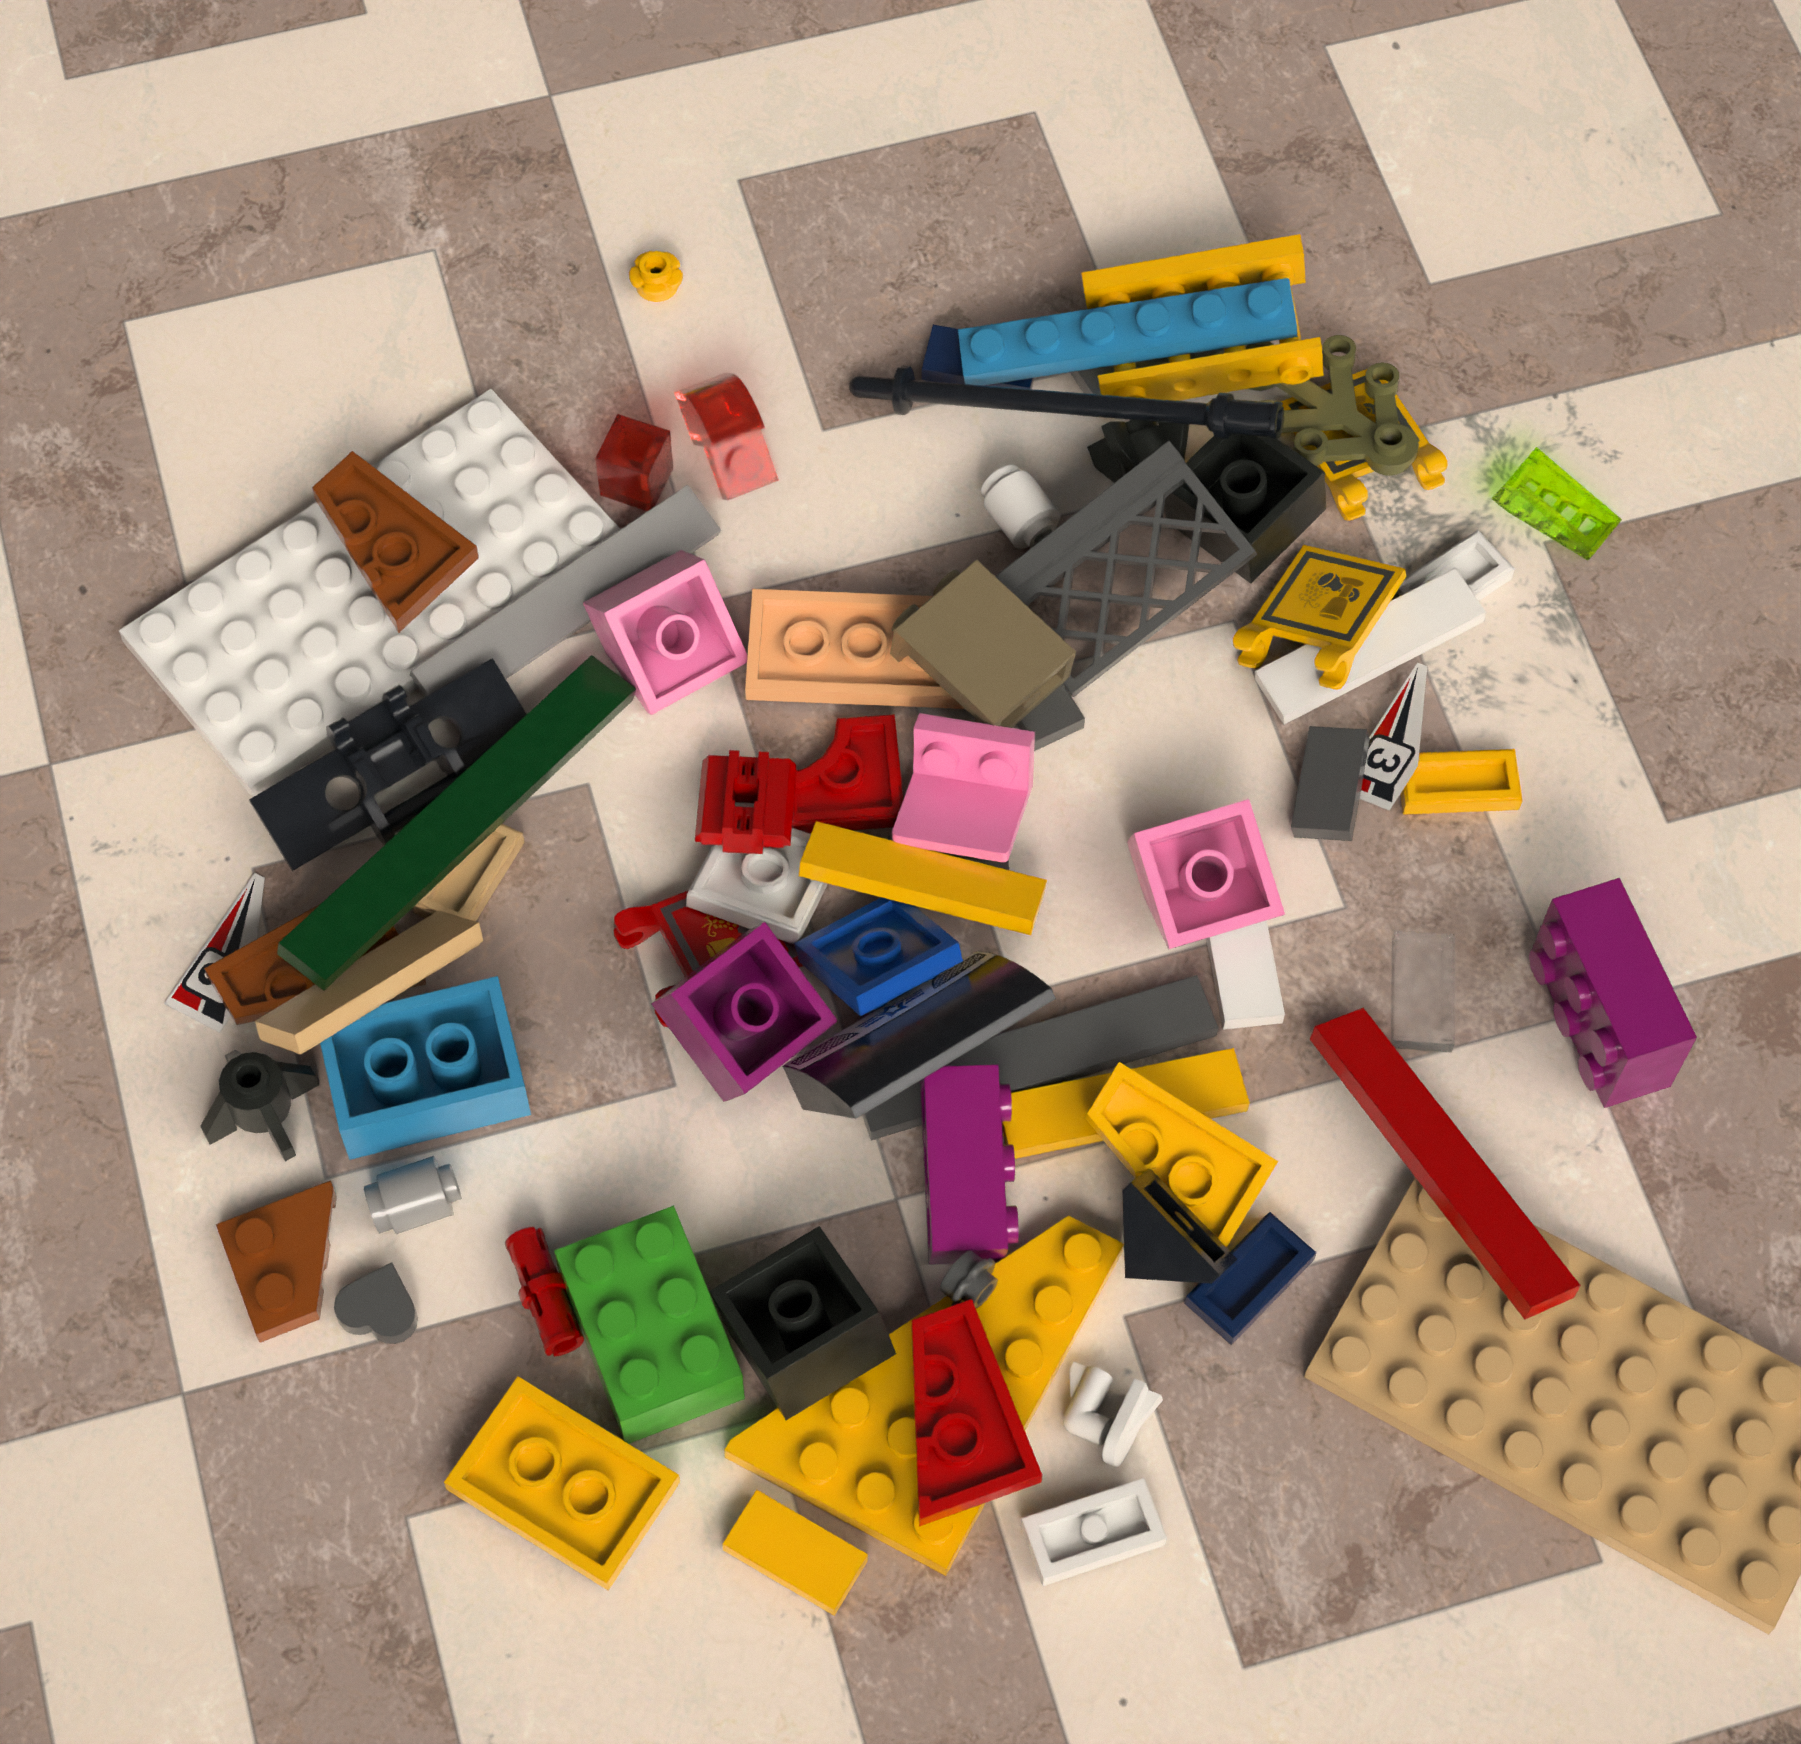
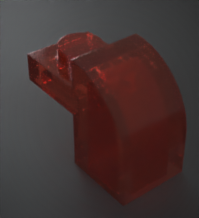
(729, 428)

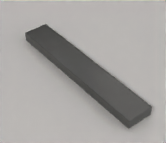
(1073, 1046)

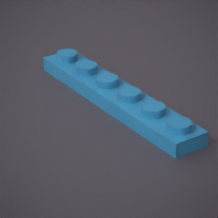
(1128, 332)

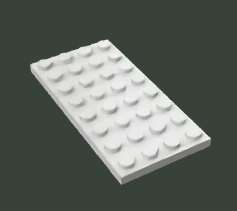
(295, 634)

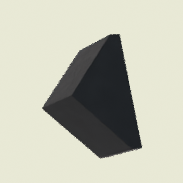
(1166, 1237)

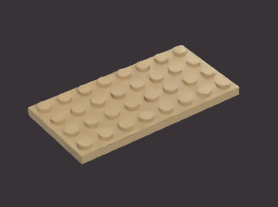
(1596, 1410)

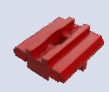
(741, 779)

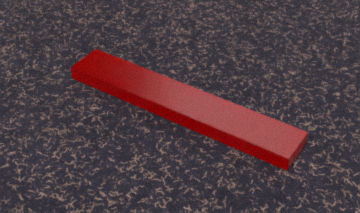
(1445, 1164)

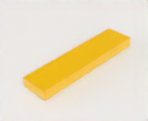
(923, 878)
(1054, 1114)

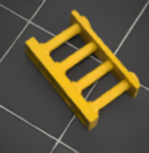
(1237, 369)

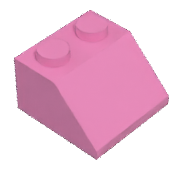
(667, 630)
(1205, 874)

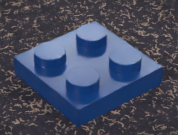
(878, 953)

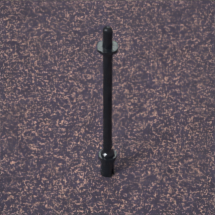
(1219, 415)

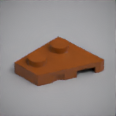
(281, 1259)

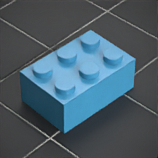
(425, 1069)

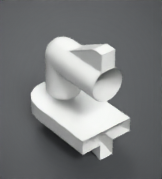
(1081, 1418)

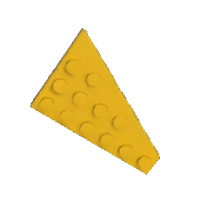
(859, 1443)

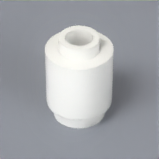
(1019, 506)

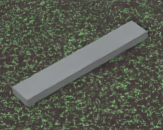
(556, 605)

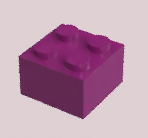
(744, 1012)

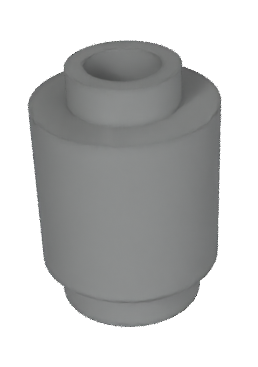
(412, 1195)

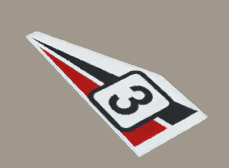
(1395, 743)
(239, 927)

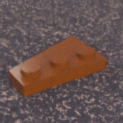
(392, 538)
(259, 980)

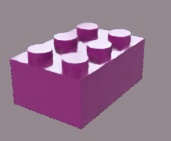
(1611, 993)

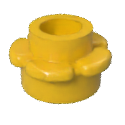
(656, 286)

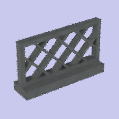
(1103, 522)

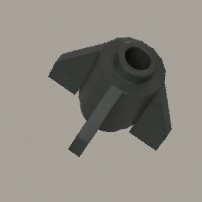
(1133, 442)
(257, 1097)

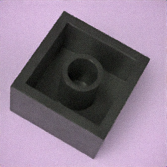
(1262, 489)
(803, 1322)

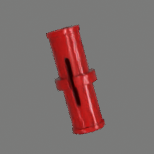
(544, 1291)

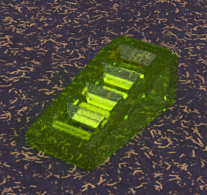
(1531, 508)

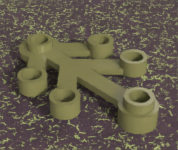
(1382, 443)

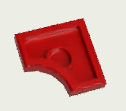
(855, 779)

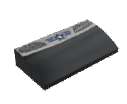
(915, 1035)

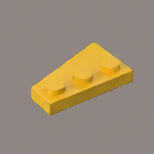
(1189, 1152)

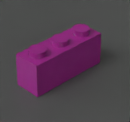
(967, 1163)

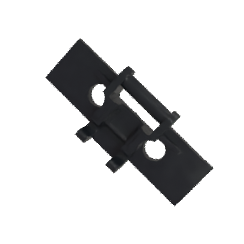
(380, 751)

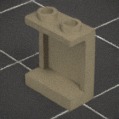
(984, 647)

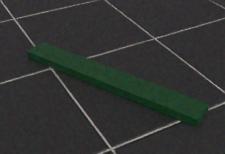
(455, 823)

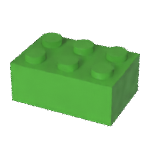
(650, 1325)

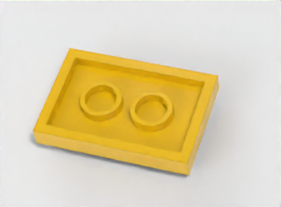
(562, 1482)

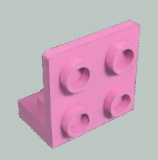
(966, 788)

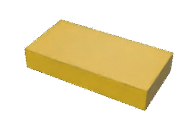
(1463, 782)
(795, 1552)

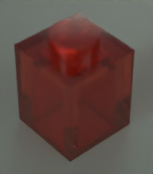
(634, 462)

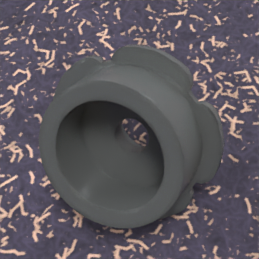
(969, 1279)

